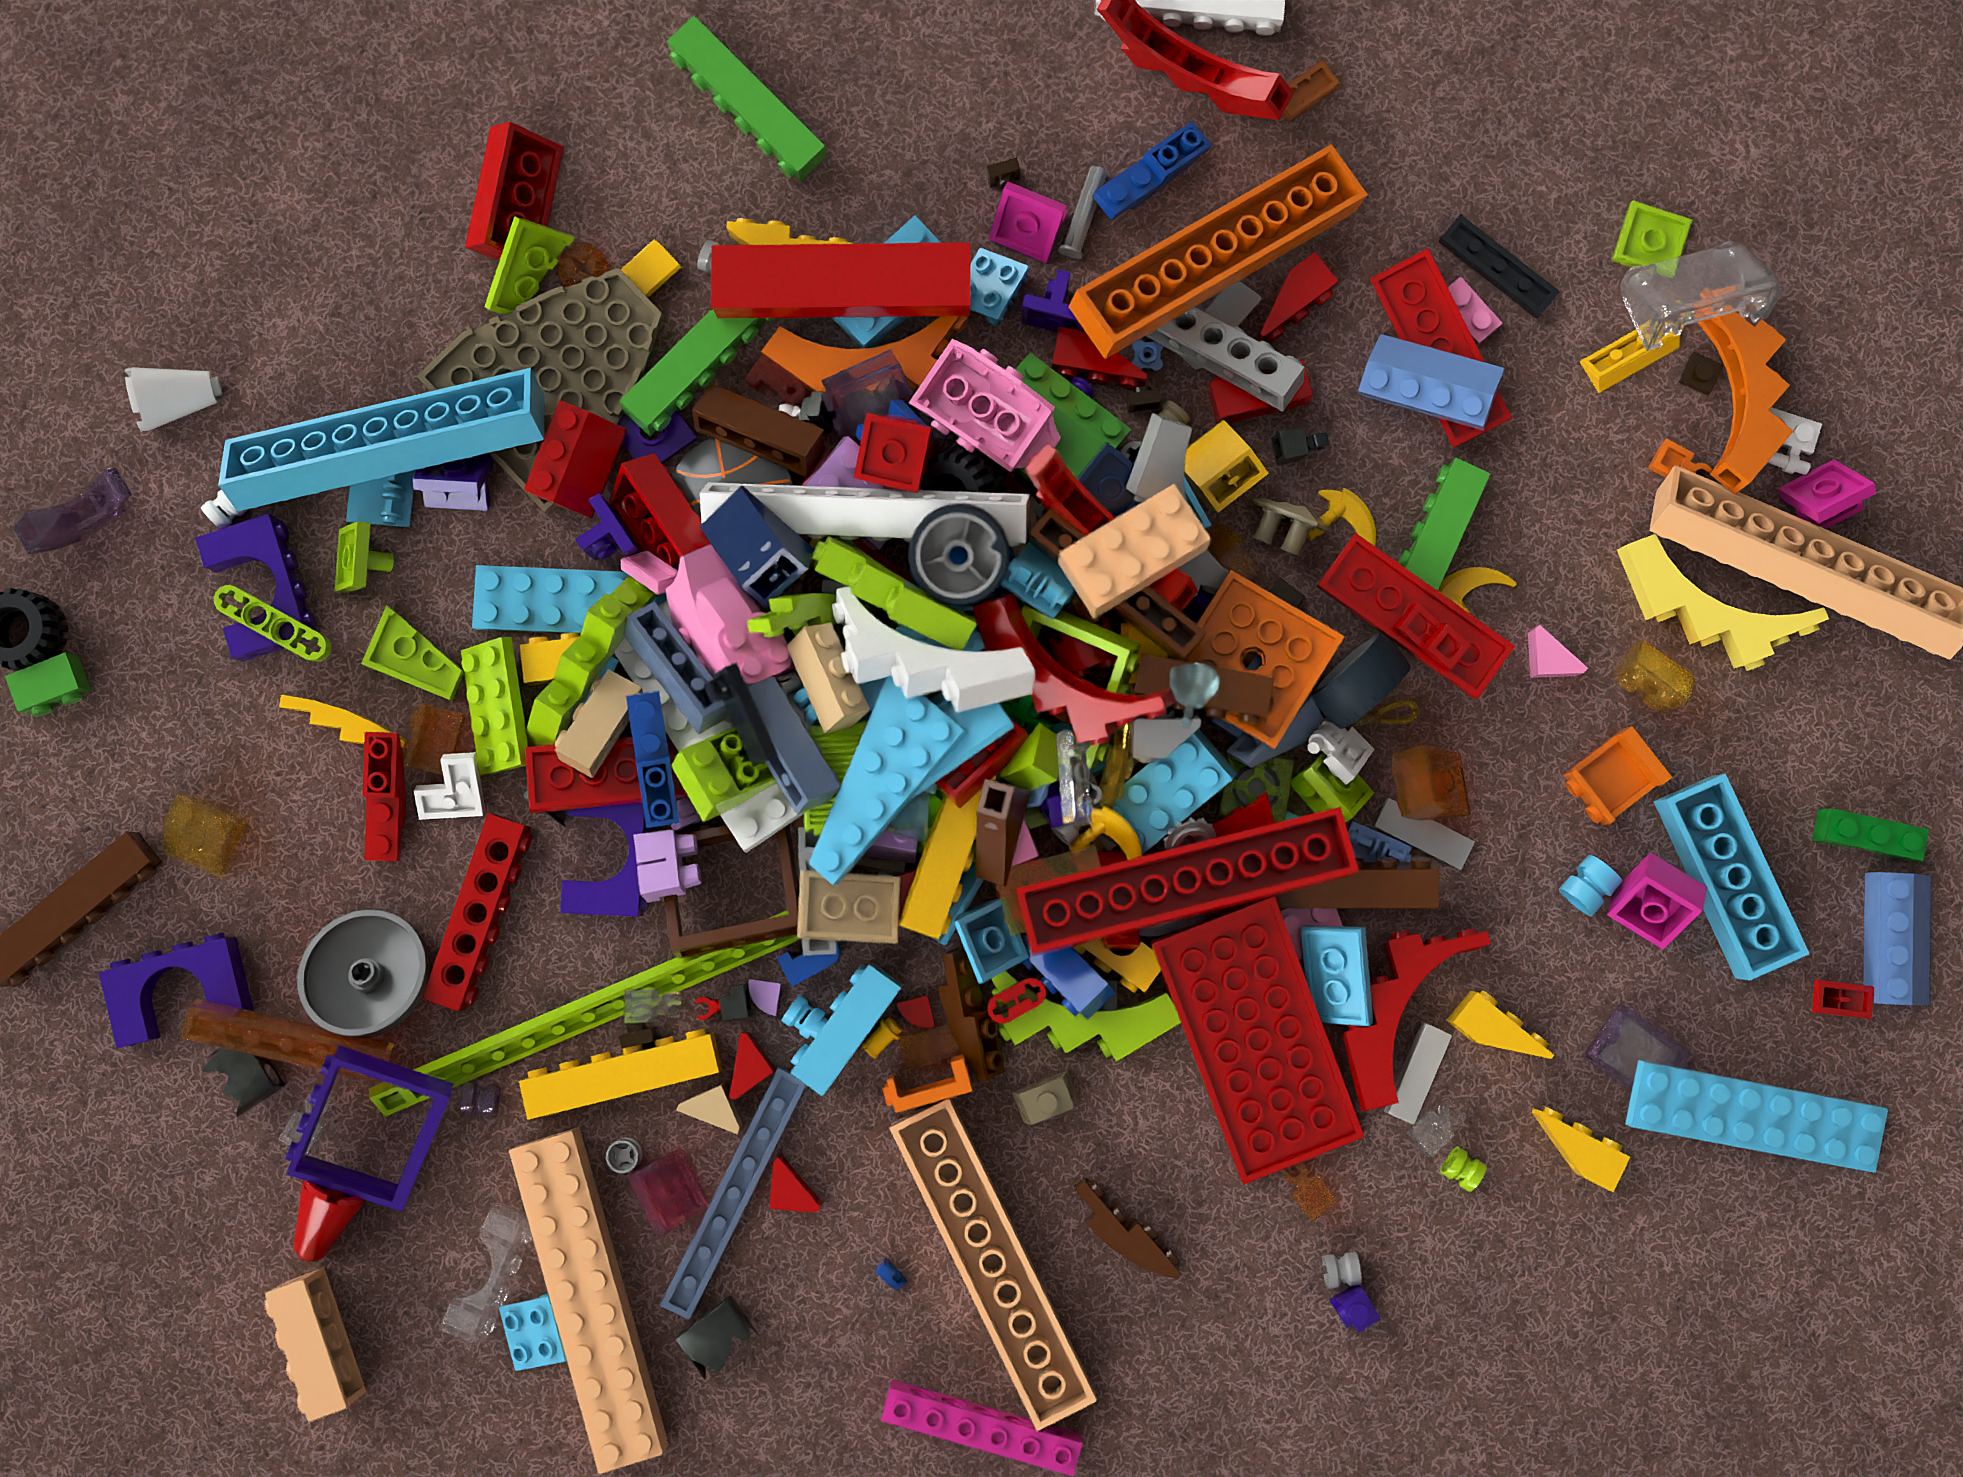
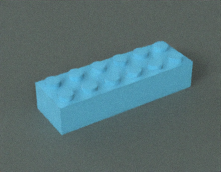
(1741, 890)

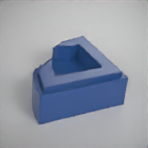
(886, 1270)

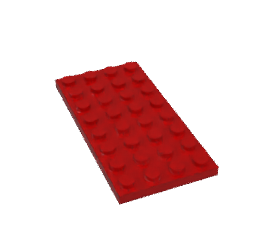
(1257, 1039)

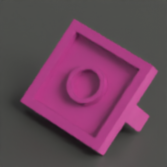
(1027, 222)
(1827, 494)

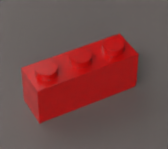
(1235, 404)

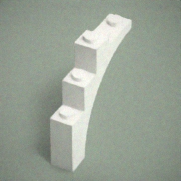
(919, 668)

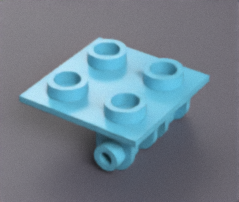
(994, 284)
(382, 500)
(1038, 581)
(532, 1333)

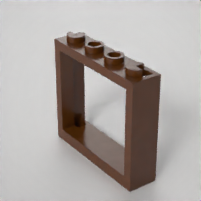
(744, 933)

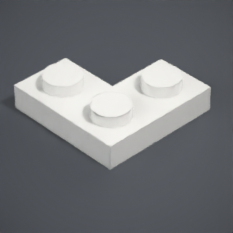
(458, 796)

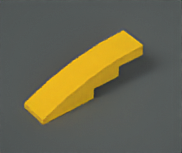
(351, 724)

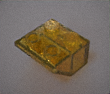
(1654, 677)

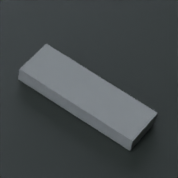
(1424, 835)

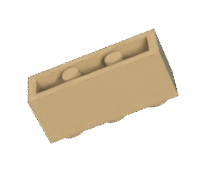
(828, 685)
(596, 724)

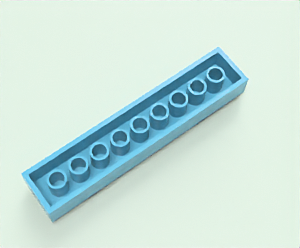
(383, 440)

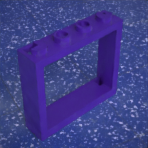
(352, 1181)

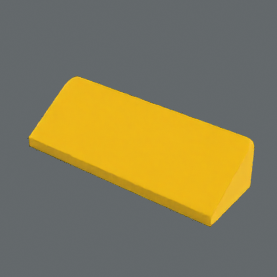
(651, 268)
(1626, 360)

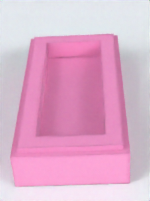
(649, 571)

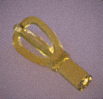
(1375, 716)

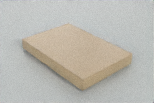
(854, 910)

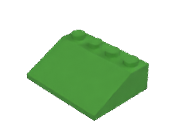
(1078, 418)

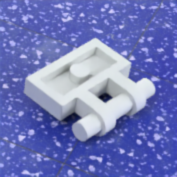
(1800, 441)
(1344, 749)

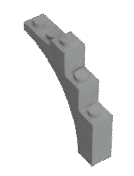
(1158, 467)

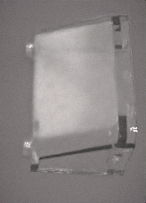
(1697, 288)

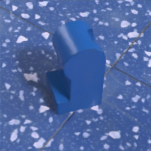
(805, 966)

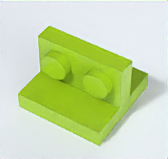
(1325, 791)

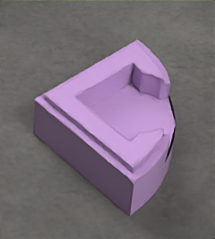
(765, 995)

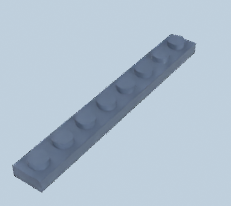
(733, 1193)

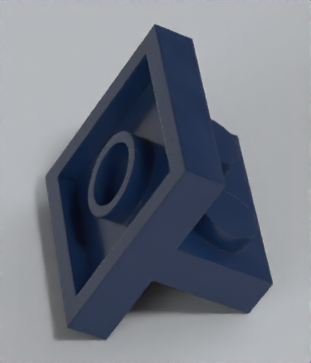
(1107, 480)

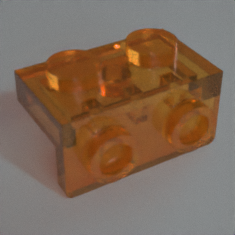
(433, 734)

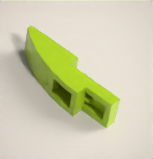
(795, 612)

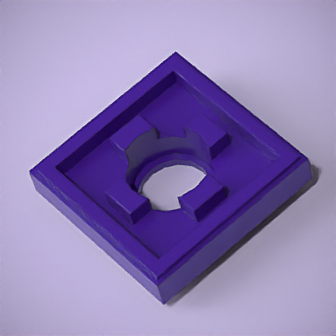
(672, 440)

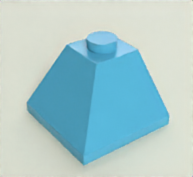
(989, 940)

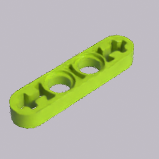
(272, 624)

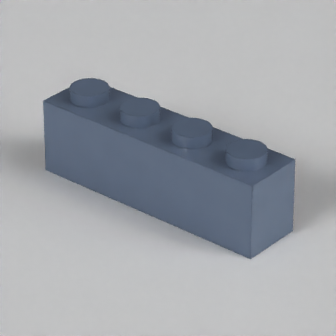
(674, 666)
(799, 761)

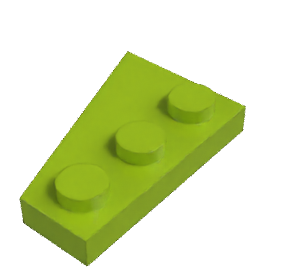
(523, 263)
(411, 657)

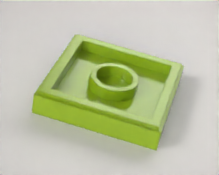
(1650, 236)

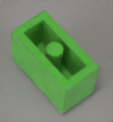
(48, 684)

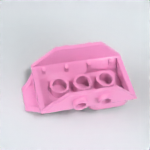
(986, 407)
(712, 619)

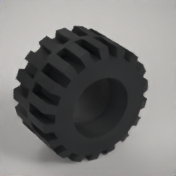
(973, 469)
(44, 628)

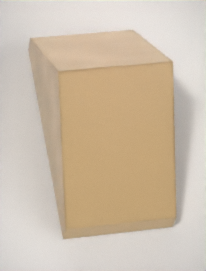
(714, 1108)

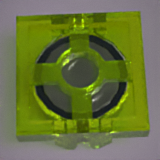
(1255, 781)

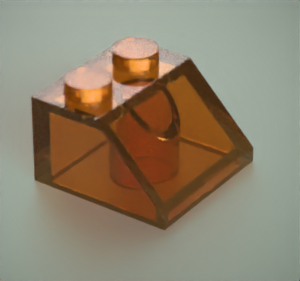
(1430, 783)

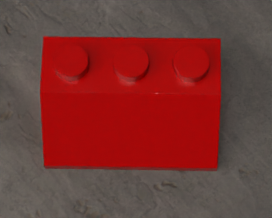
(575, 459)

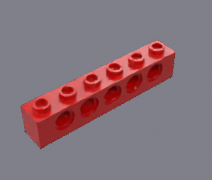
(441, 986)

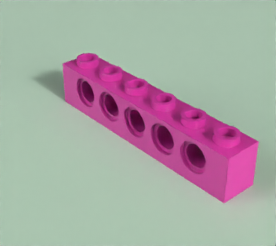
(981, 1427)

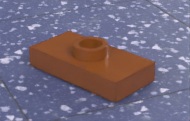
(1310, 89)

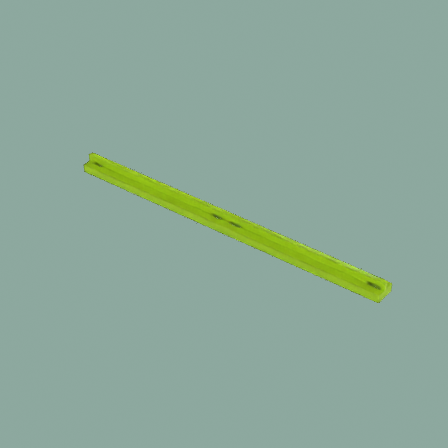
(570, 1020)

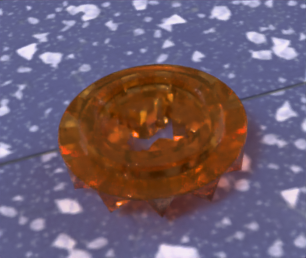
(581, 252)

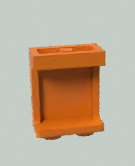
(1615, 776)
(931, 1092)

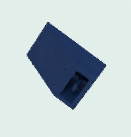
(757, 546)

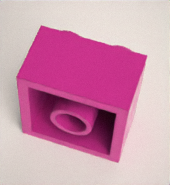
(1657, 901)

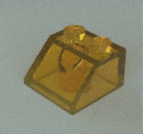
(202, 833)

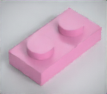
(1475, 312)

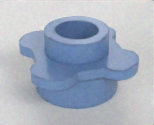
(1153, 348)

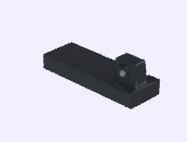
(731, 688)

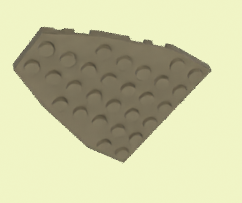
(578, 340)

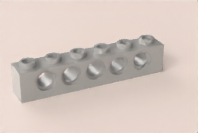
(1219, 358)

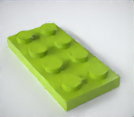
(495, 706)

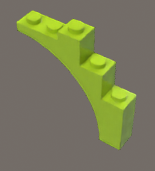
(883, 588)
(585, 661)
(1120, 1029)

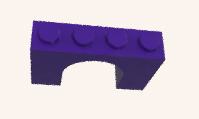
(258, 541)
(620, 893)
(130, 985)

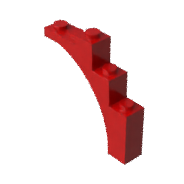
(1192, 69)
(1072, 501)
(1092, 710)
(1371, 1047)

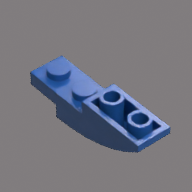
(1152, 172)
(652, 759)

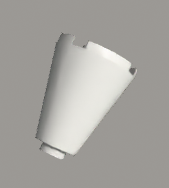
(169, 394)

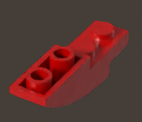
(385, 795)

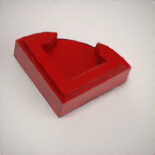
(917, 1011)

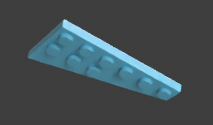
(893, 760)

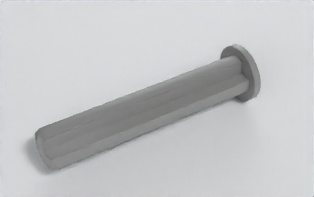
(1083, 214)

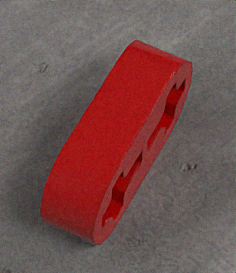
(1012, 993)

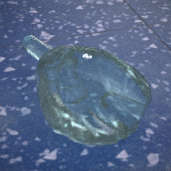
(1193, 687)

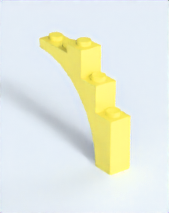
(1745, 635)

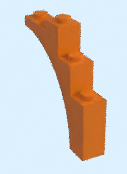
(815, 362)
(1755, 388)

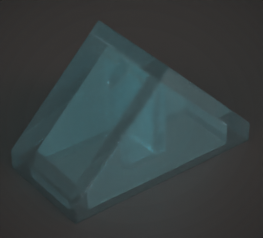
(912, 819)

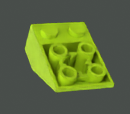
(720, 774)

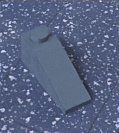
(1253, 752)

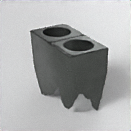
(246, 1077)
(710, 1337)

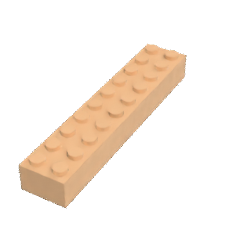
(1810, 561)
(993, 1263)
(589, 1300)

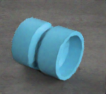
(1590, 885)

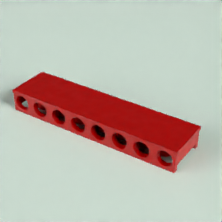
(841, 280)

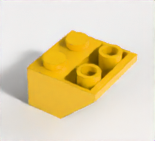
(1221, 467)

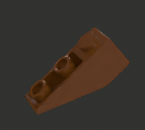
(998, 829)

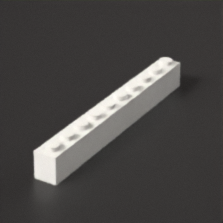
(869, 511)

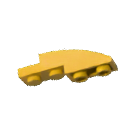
(773, 233)

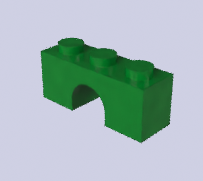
(1870, 834)

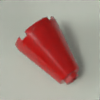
(322, 1219)

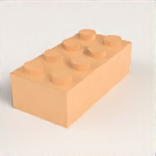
(1134, 550)
(315, 1344)

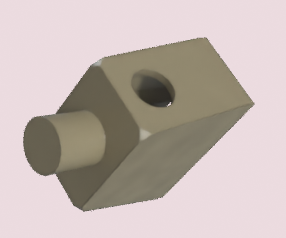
(1046, 1098)

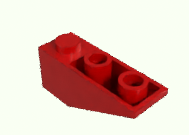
(1304, 286)
(1079, 356)

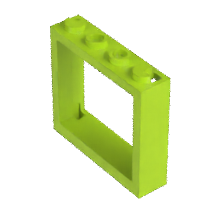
(1123, 647)

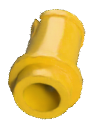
(882, 1037)

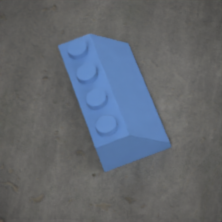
(1431, 381)
(1897, 937)

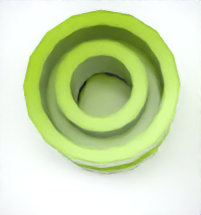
(1463, 1169)

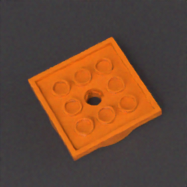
(1288, 641)

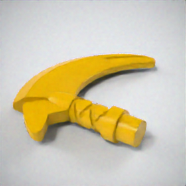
(1350, 508)
(1465, 580)
(1113, 825)

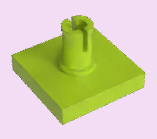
(356, 558)

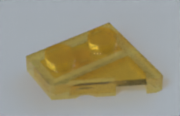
(1116, 768)

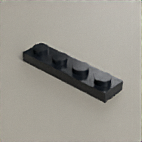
(1498, 266)

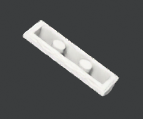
(1418, 1072)

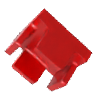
(893, 452)

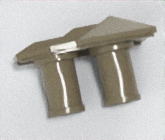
(1302, 520)

